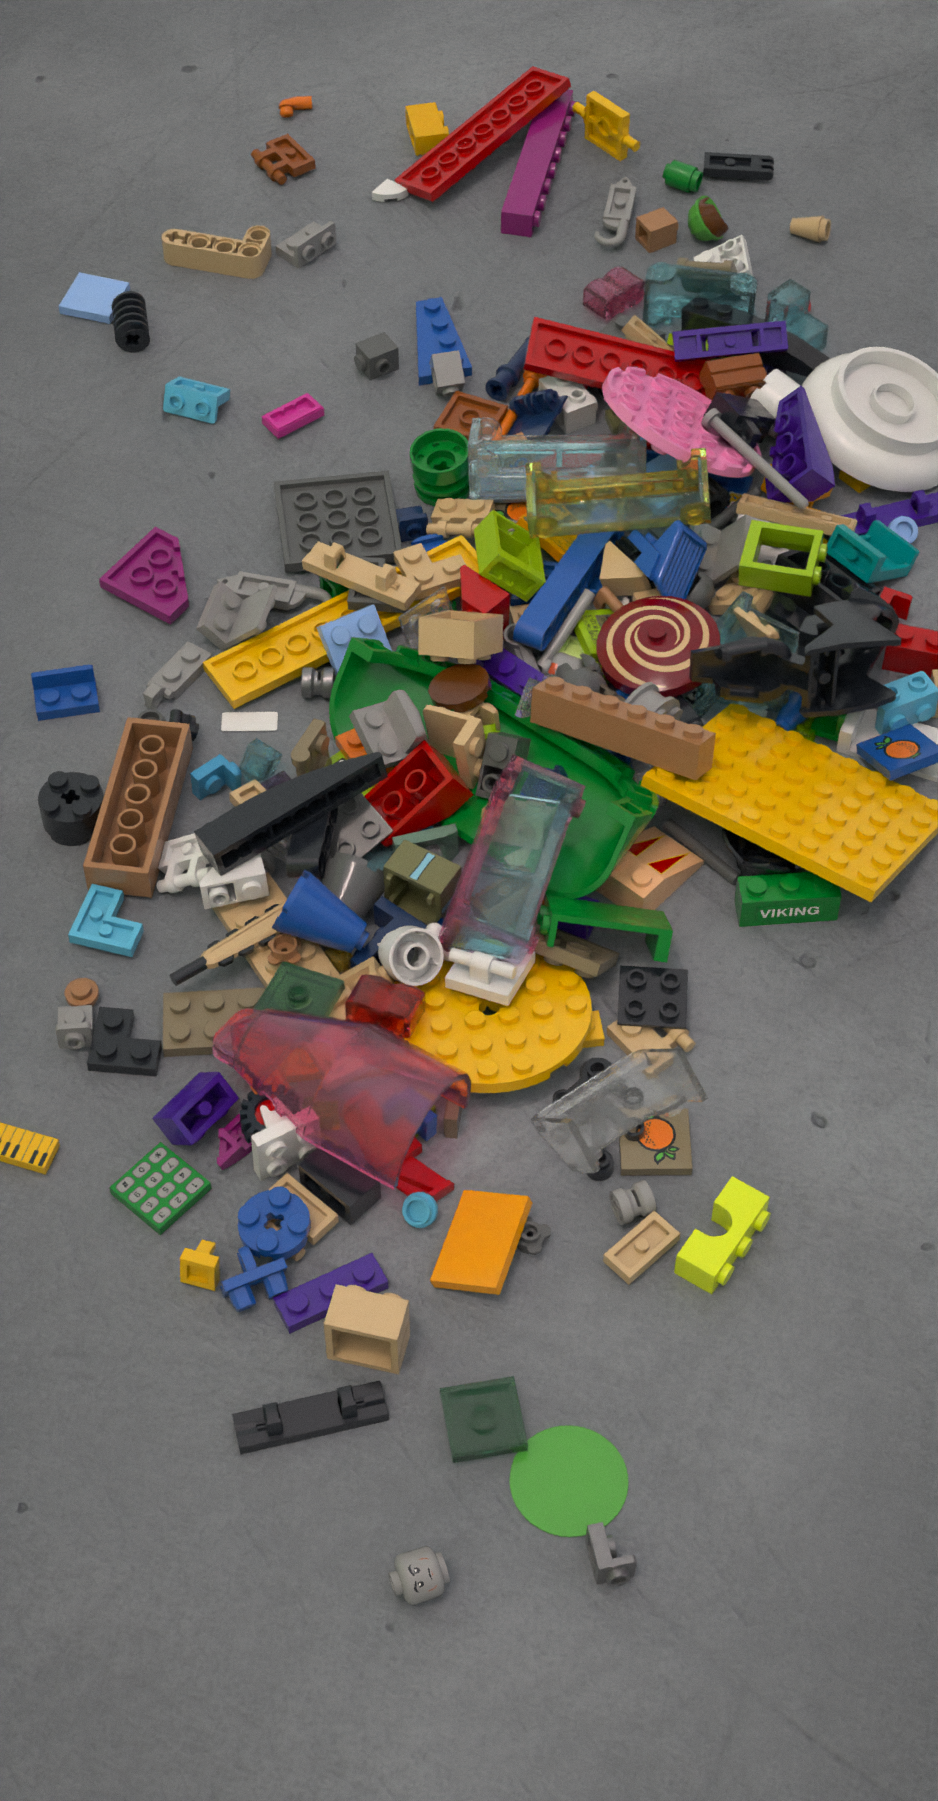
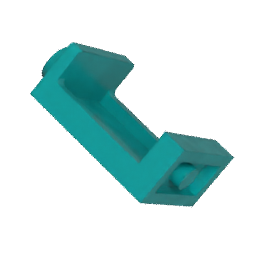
(872, 556)

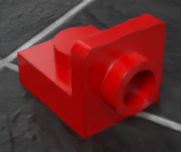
(898, 600)

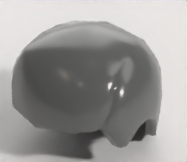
(701, 590)

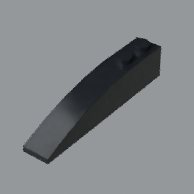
(799, 358)
(284, 810)

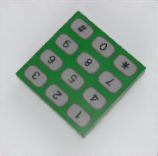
(160, 1188)

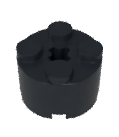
(70, 806)

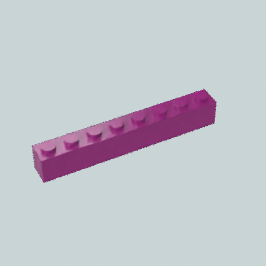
(537, 167)

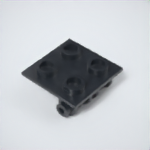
(652, 997)

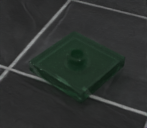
(301, 991)
(483, 1419)

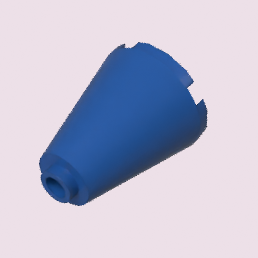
(320, 917)

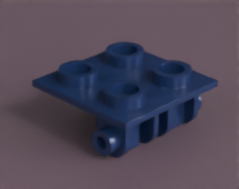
(536, 412)

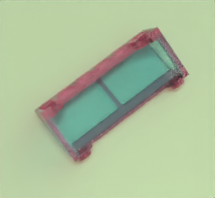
(511, 862)

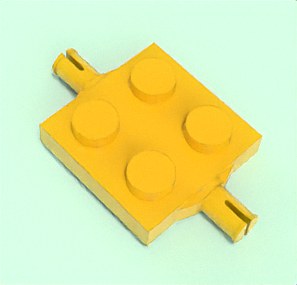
(606, 125)

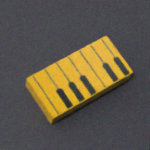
(27, 1148)

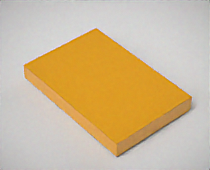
(481, 1242)

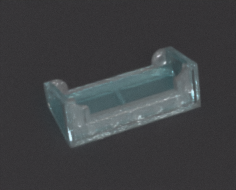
(500, 460)

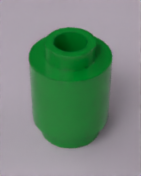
(682, 176)

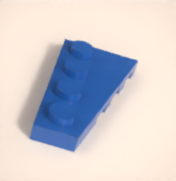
(436, 335)

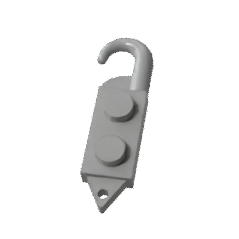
(618, 212)
(288, 595)

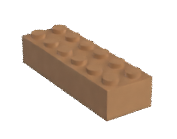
(139, 806)

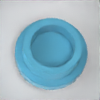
(420, 1209)

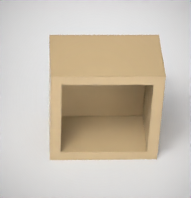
(460, 636)
(367, 1328)

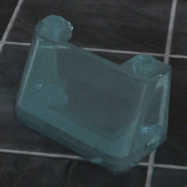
(674, 286)

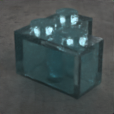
(791, 303)

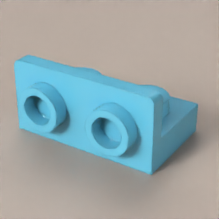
(194, 399)

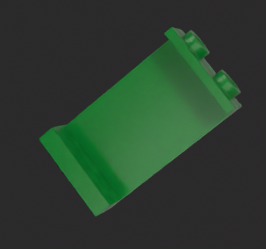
(606, 915)

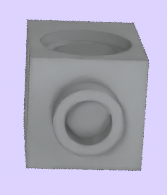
(447, 373)

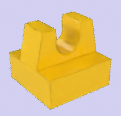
(200, 1266)

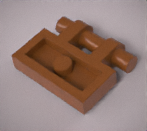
(289, 158)

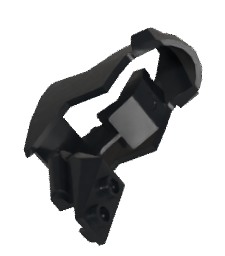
(829, 685)

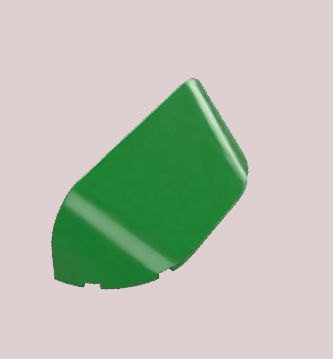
(615, 804)

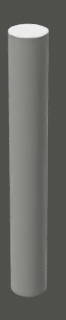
(567, 627)

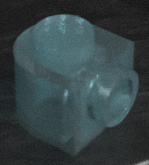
(257, 766)

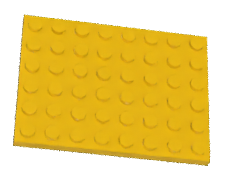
(804, 803)

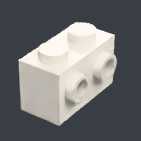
(579, 407)

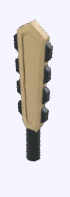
(237, 943)

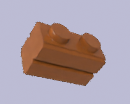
(733, 375)

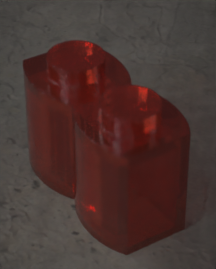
(386, 1004)

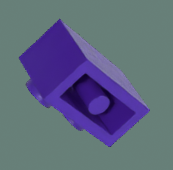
(195, 1108)

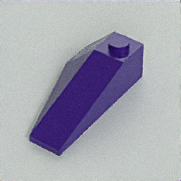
(799, 450)

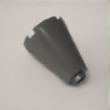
(353, 882)

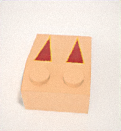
(650, 871)

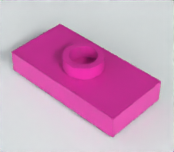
(292, 415)

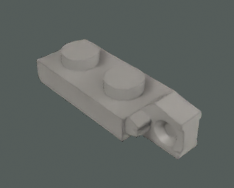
(176, 675)

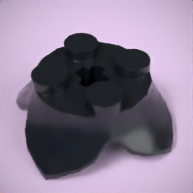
(754, 859)

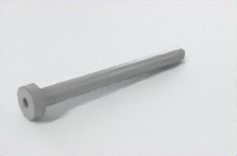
(712, 420)

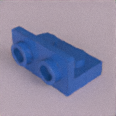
(65, 692)

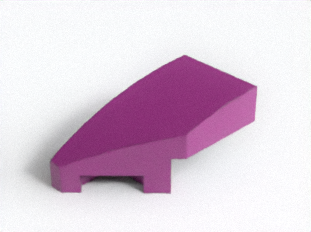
(232, 1144)

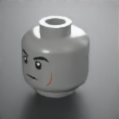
(419, 1575)

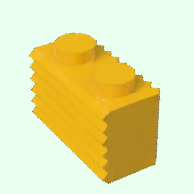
(425, 126)

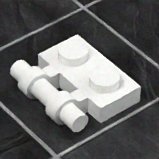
(178, 856)

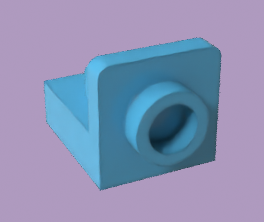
(213, 775)

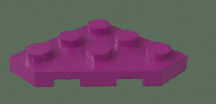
(151, 576)

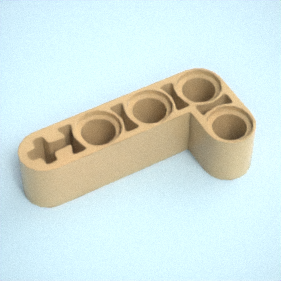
(219, 254)

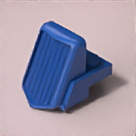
(671, 559)

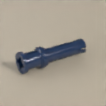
(507, 375)

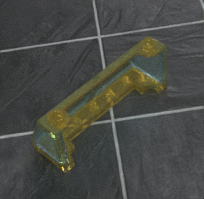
(617, 500)

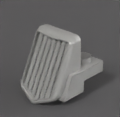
(390, 727)

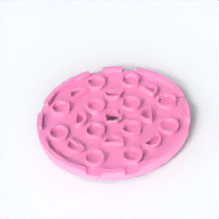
(671, 418)

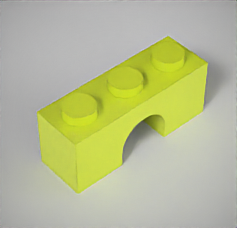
(709, 1259)

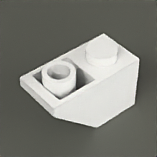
(238, 885)

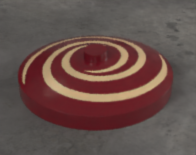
(653, 644)

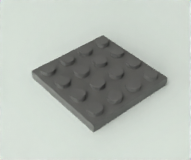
(338, 509)

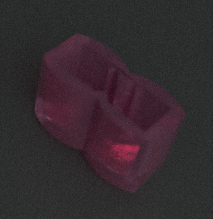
(613, 292)

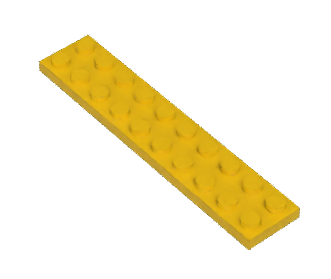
(285, 649)

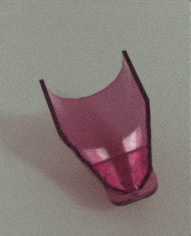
(341, 1082)

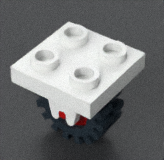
(272, 1137)

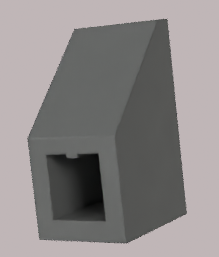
(496, 755)

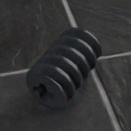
(130, 321)

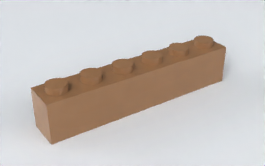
(623, 727)

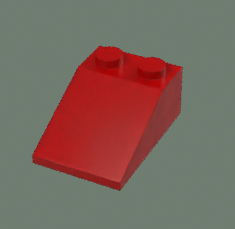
(418, 792)

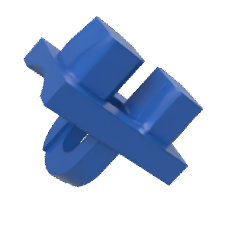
(238, 1287)

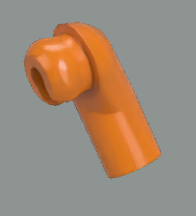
(294, 103)

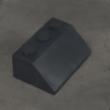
(832, 581)

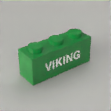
(785, 899)

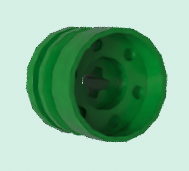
(440, 465)

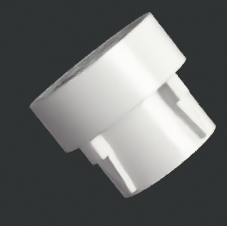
(426, 960)

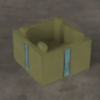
(420, 882)

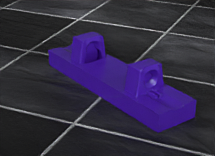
(730, 341)
(925, 506)

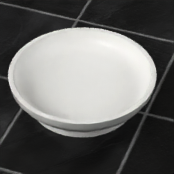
(879, 417)

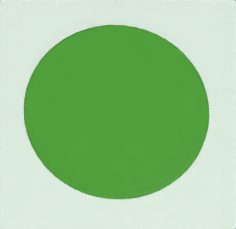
(568, 1480)

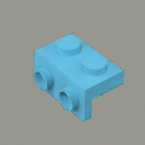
(914, 703)

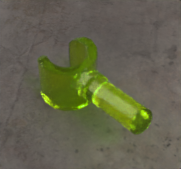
(805, 729)

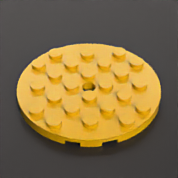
(518, 1042)

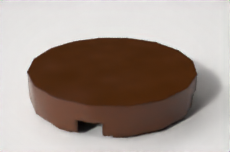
(460, 687)

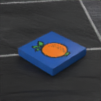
(899, 752)

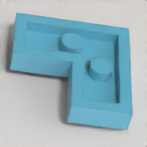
(100, 928)

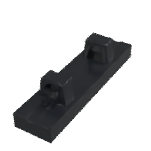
(310, 1417)

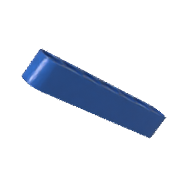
(562, 589)

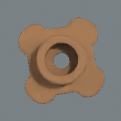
(285, 949)

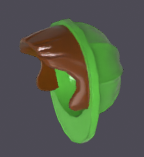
(706, 221)

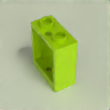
(509, 557)
(780, 577)

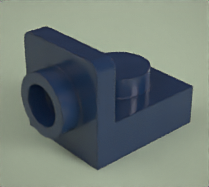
(411, 523)

